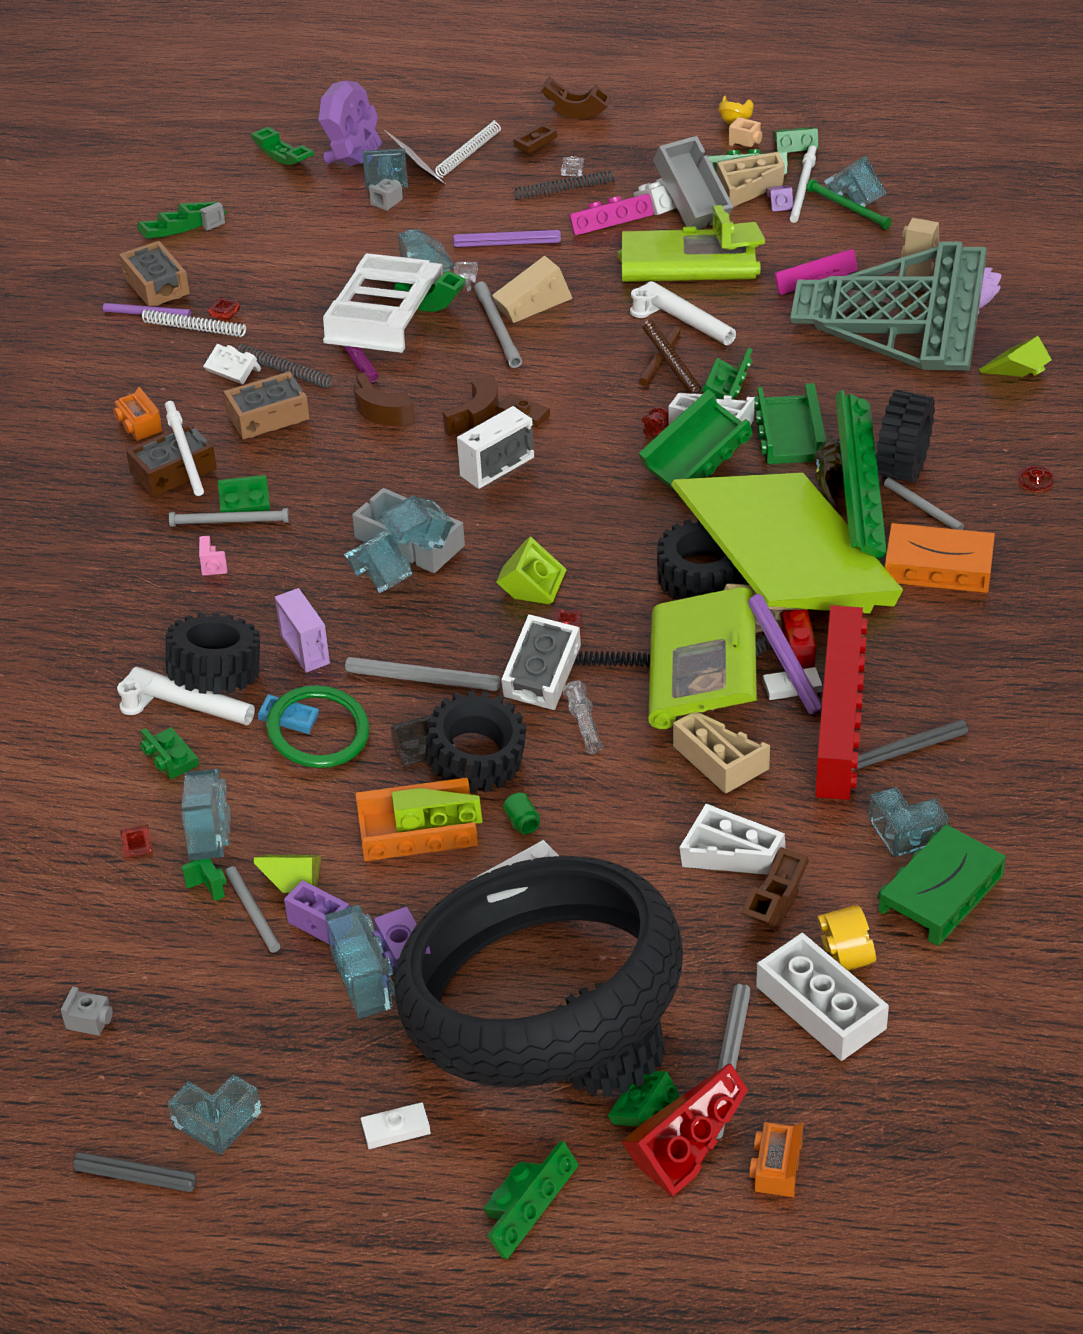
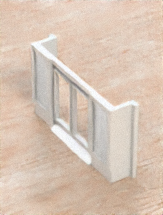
(373, 324)

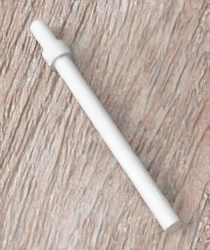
(808, 162)
(175, 420)

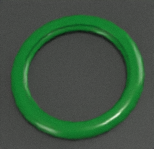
(310, 760)

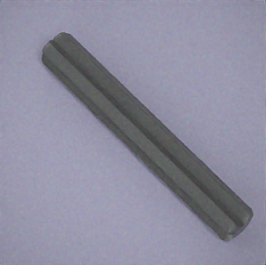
(135, 1171)

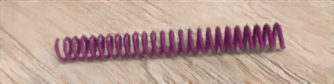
(358, 360)

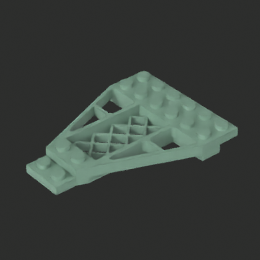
(950, 315)

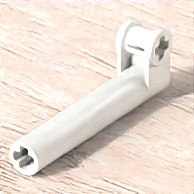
(654, 297)
(144, 685)

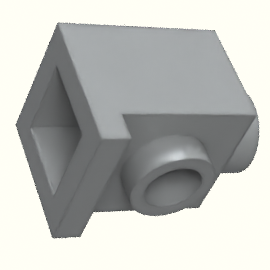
(387, 190)
(86, 1012)

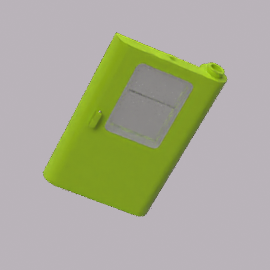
(683, 257)
(696, 655)

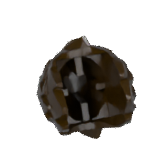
(829, 470)

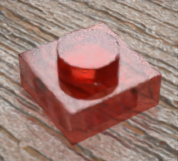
(224, 308)
(569, 617)

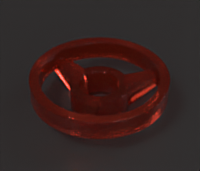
(1031, 473)

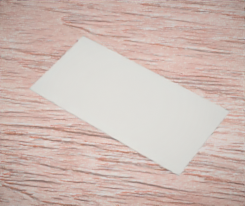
(414, 156)

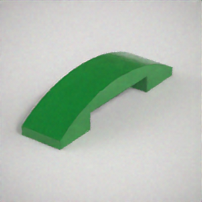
(280, 151)

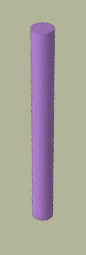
(135, 309)

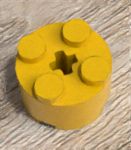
(847, 937)

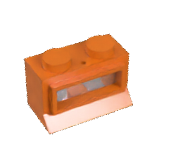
(138, 415)
(778, 1158)

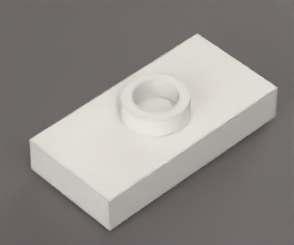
(780, 686)
(395, 1125)

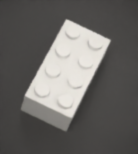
(822, 996)

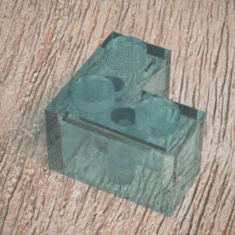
(858, 181)
(381, 561)
(905, 826)
(217, 1117)

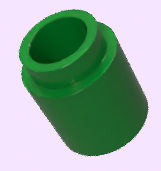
(521, 813)

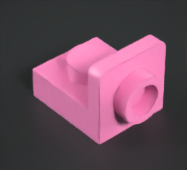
(210, 560)

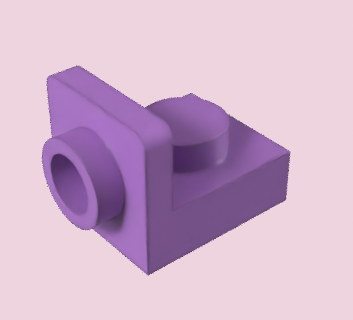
(780, 197)

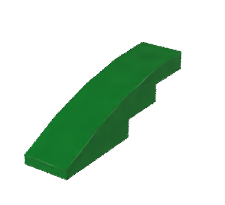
(175, 222)

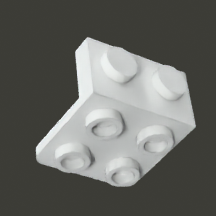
(659, 196)

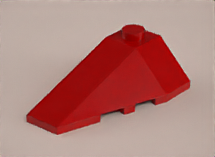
(681, 1134)

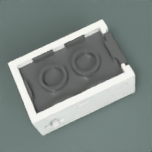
(495, 447)
(541, 662)

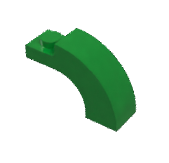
(440, 293)

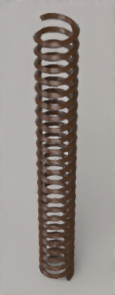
(668, 348)

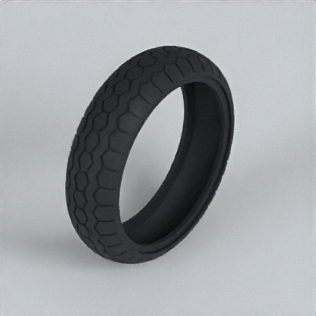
(562, 1040)

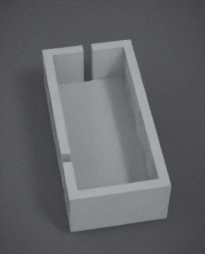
(691, 187)
(368, 525)

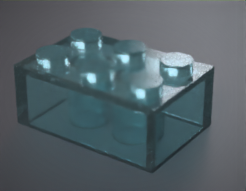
(205, 814)
(360, 961)

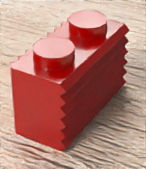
(800, 636)

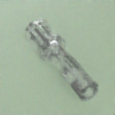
(581, 709)

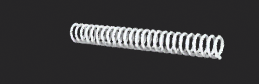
(477, 137)
(193, 321)

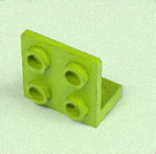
(735, 235)

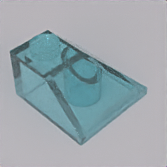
(385, 165)
(419, 245)

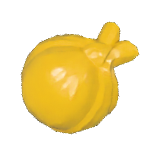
(731, 111)

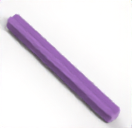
(507, 238)
(785, 654)

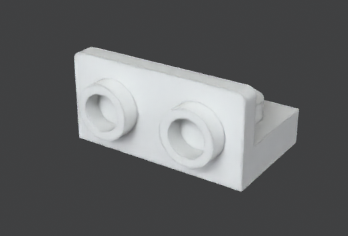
(231, 363)

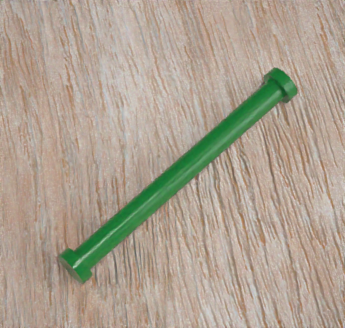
(813, 186)

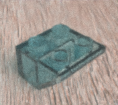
(418, 522)

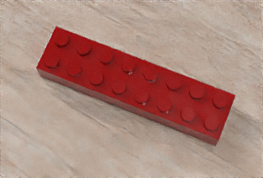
(840, 703)

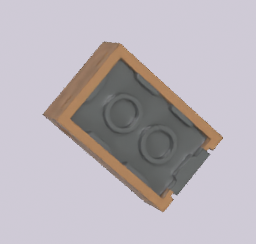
(154, 274)
(266, 405)

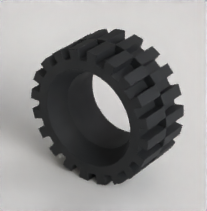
(905, 435)
(689, 578)
(212, 653)
(482, 717)
(627, 1067)

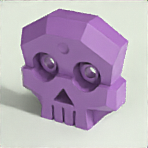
(348, 123)

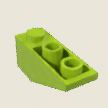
(433, 808)

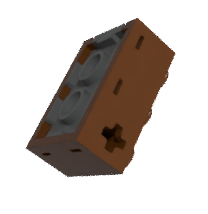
(159, 463)

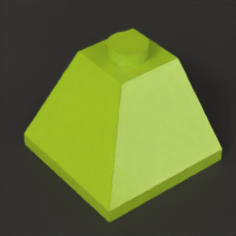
(1020, 360)
(532, 574)
(289, 870)

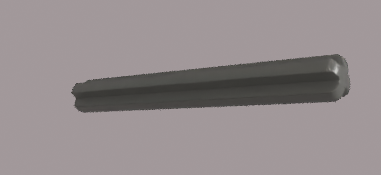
(912, 743)

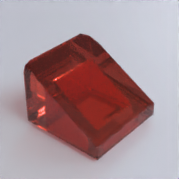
(136, 841)

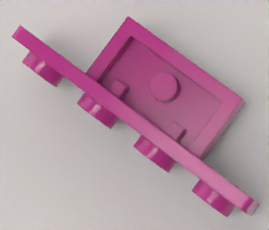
(610, 213)
(832, 265)

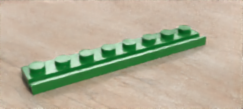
(860, 475)

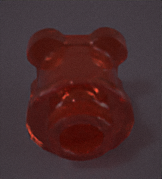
(655, 421)

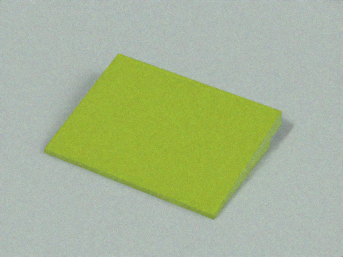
(788, 541)

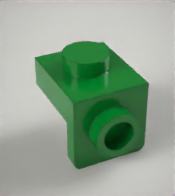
(204, 872)

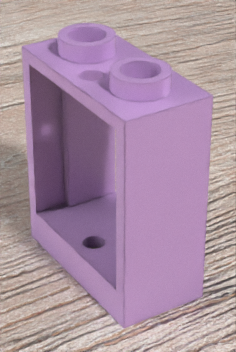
(301, 629)

